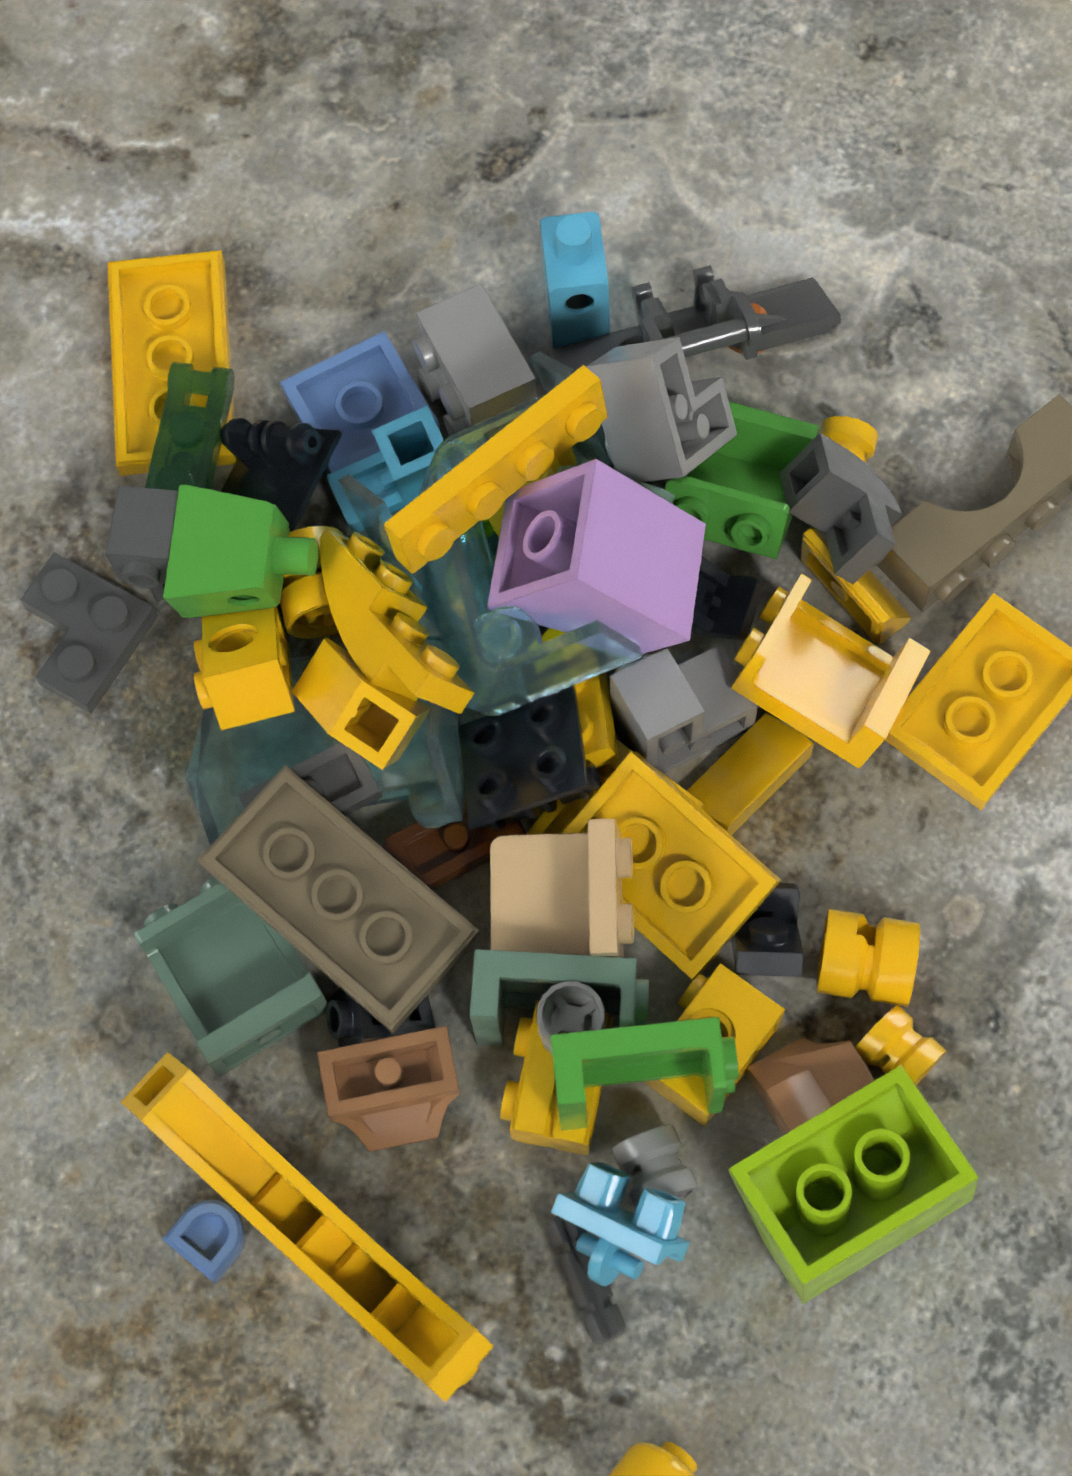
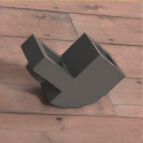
(844, 501)

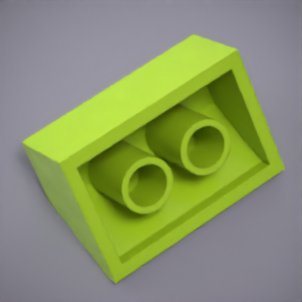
(853, 1183)

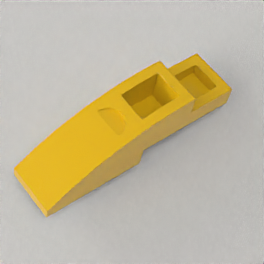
(381, 625)

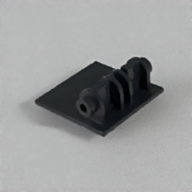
(277, 462)
(525, 761)

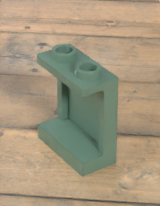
(229, 975)
(522, 978)

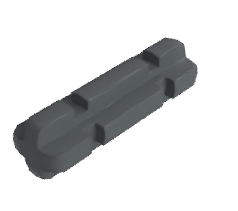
(602, 1319)

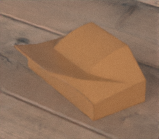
(807, 1079)
(391, 1087)

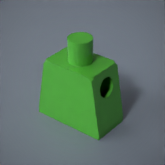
(231, 554)

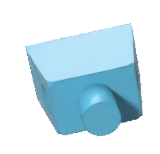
(572, 266)

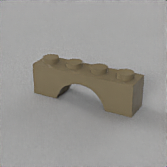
(944, 546)

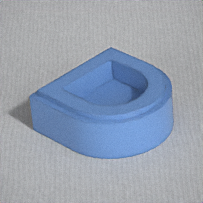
(208, 1237)

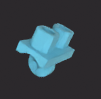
(647, 1233)

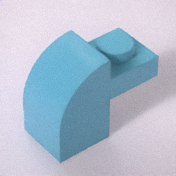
(397, 469)

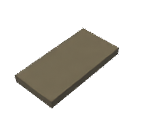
(339, 898)

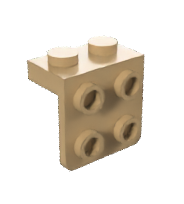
(562, 892)

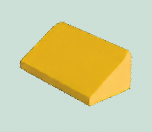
(865, 600)
(751, 772)

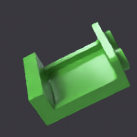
(740, 484)
(640, 1056)

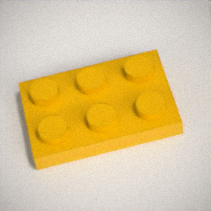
(985, 702)
(689, 874)

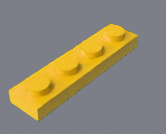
(497, 470)

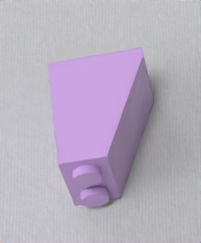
(599, 551)

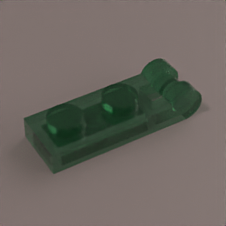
(187, 434)

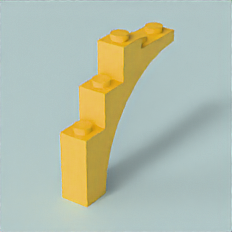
(308, 1228)

